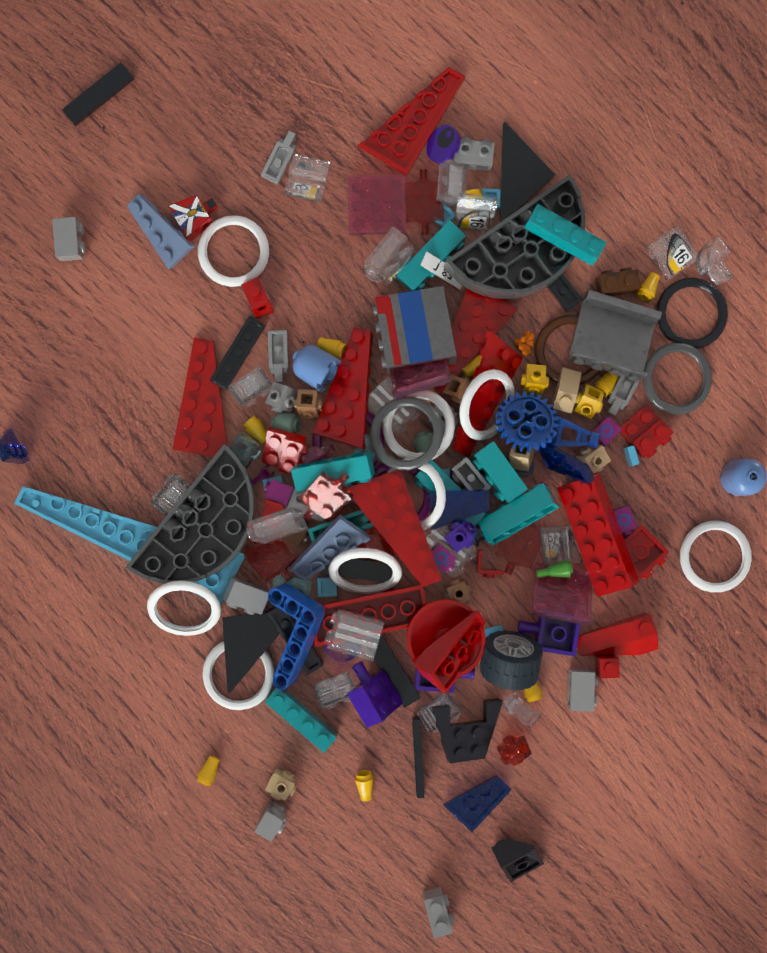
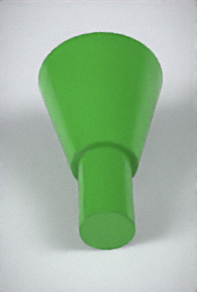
(560, 569)

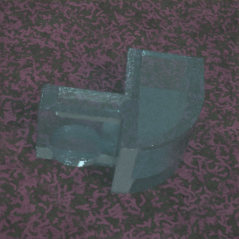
(246, 448)

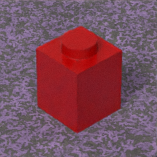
(607, 666)

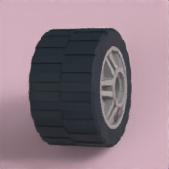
(511, 660)

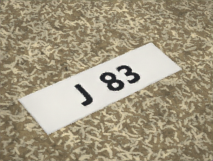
(432, 264)

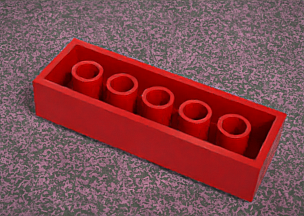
(598, 535)
(393, 607)

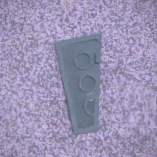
(163, 236)
(337, 538)

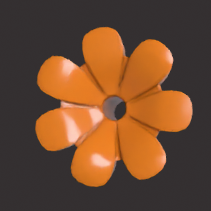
(525, 342)

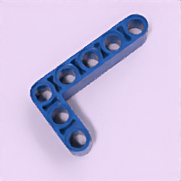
(294, 656)

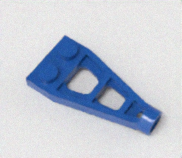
(582, 434)

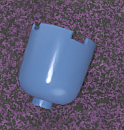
(315, 366)
(738, 477)

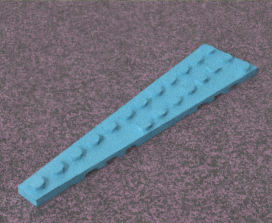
(110, 531)

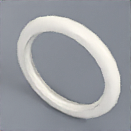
(233, 220)
(468, 395)
(449, 426)
(440, 492)
(365, 553)
(746, 556)
(187, 586)
(235, 704)

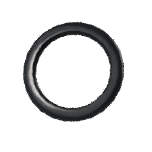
(712, 290)

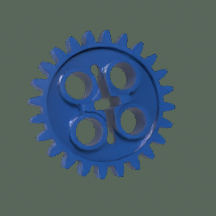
(537, 434)

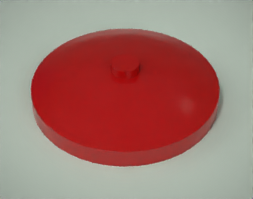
(433, 622)

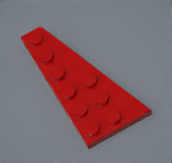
(409, 129)
(470, 325)
(348, 397)
(485, 400)
(201, 412)
(393, 514)

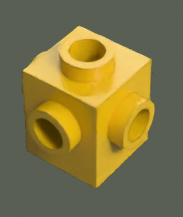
(534, 379)
(589, 401)

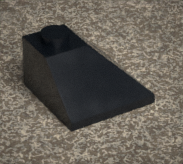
(516, 858)

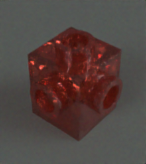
(514, 750)

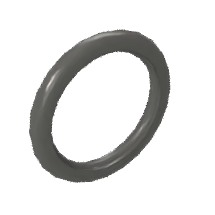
(706, 372)
(433, 448)

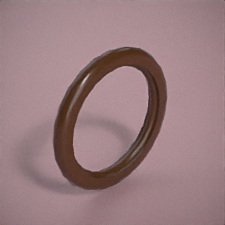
(540, 344)

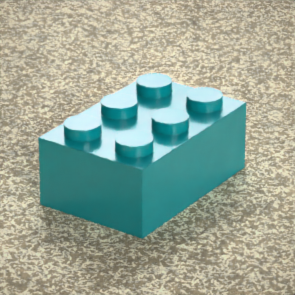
(498, 473)

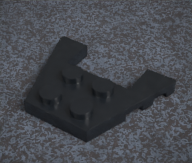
(467, 739)

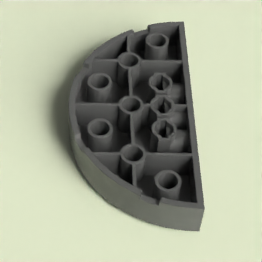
(512, 260)
(203, 527)

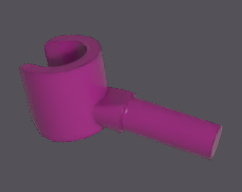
(263, 474)

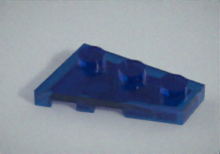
(11, 450)
(565, 464)
(460, 505)
(478, 802)

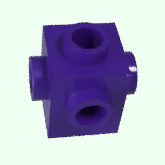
(461, 535)

